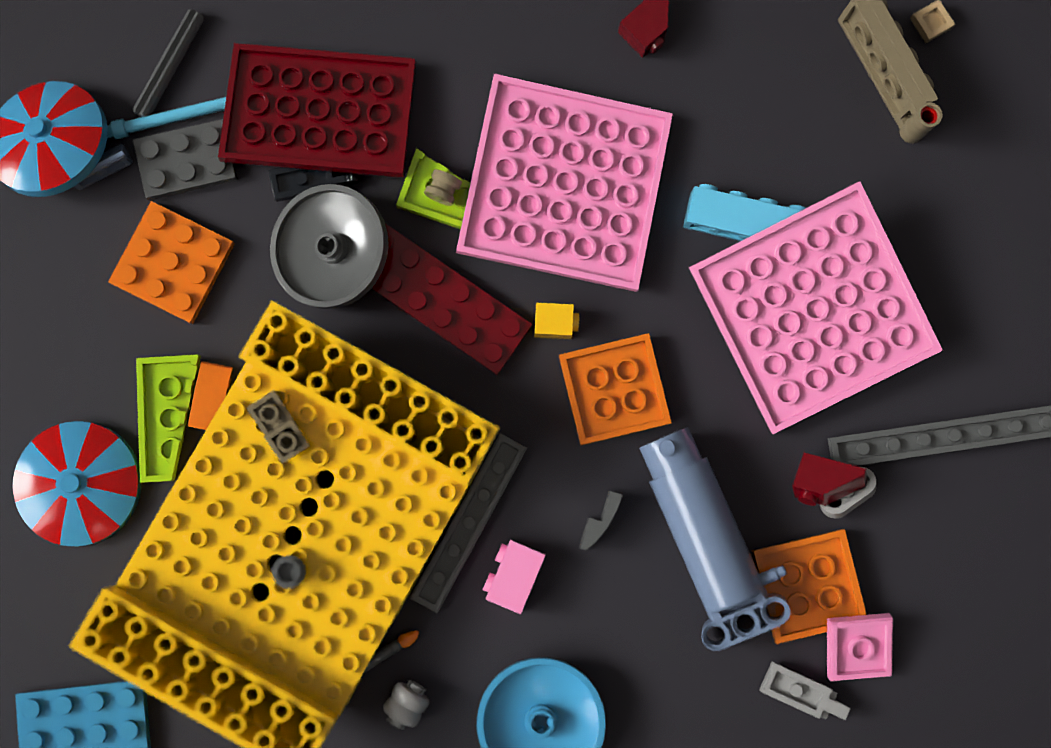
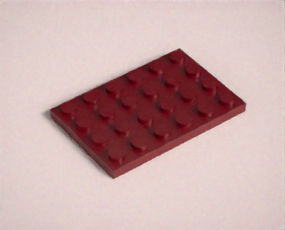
(317, 110)

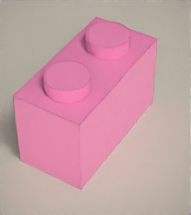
(514, 576)

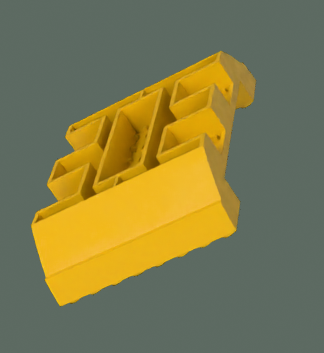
(186, 602)

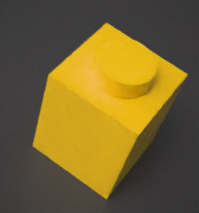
(555, 320)

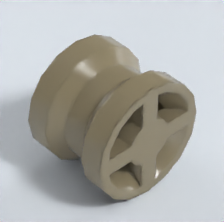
(442, 187)

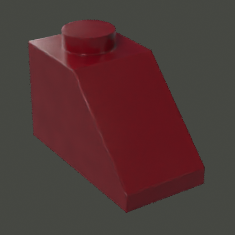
(646, 26)
(826, 480)

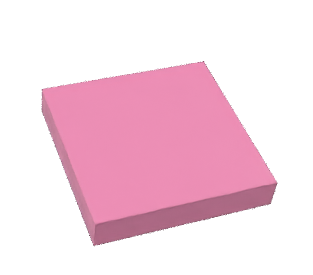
(859, 647)

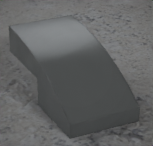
(595, 528)

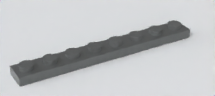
(942, 436)

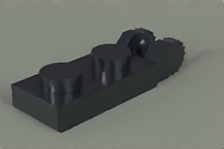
(290, 182)

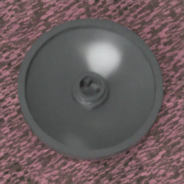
(329, 246)

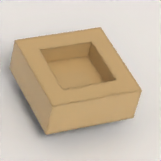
(932, 21)

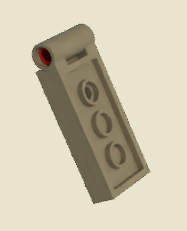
(892, 67)

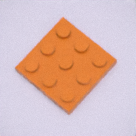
(171, 262)
(614, 389)
(817, 583)

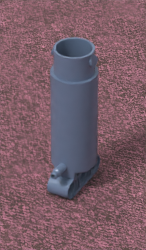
(710, 541)

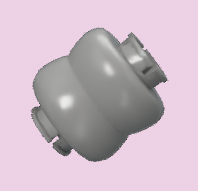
(406, 704)

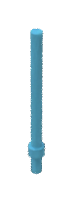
(122, 128)

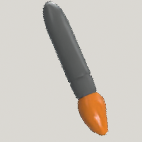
(403, 641)

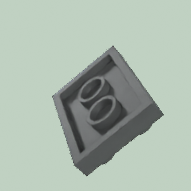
(182, 160)

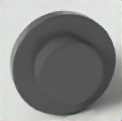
(289, 571)

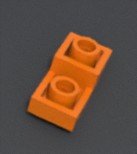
(209, 393)

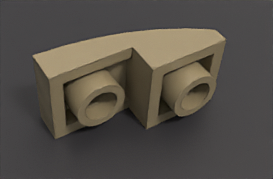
(278, 426)

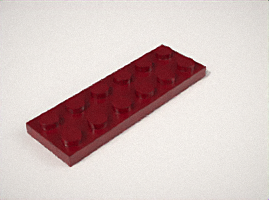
(449, 304)

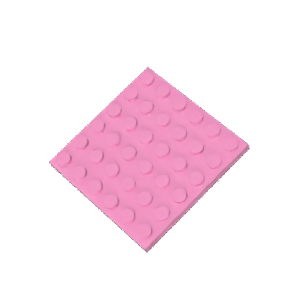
(564, 183)
(815, 308)

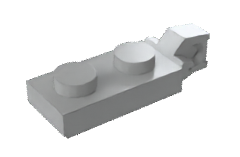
(802, 693)

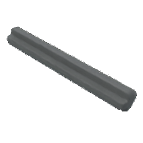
(168, 63)

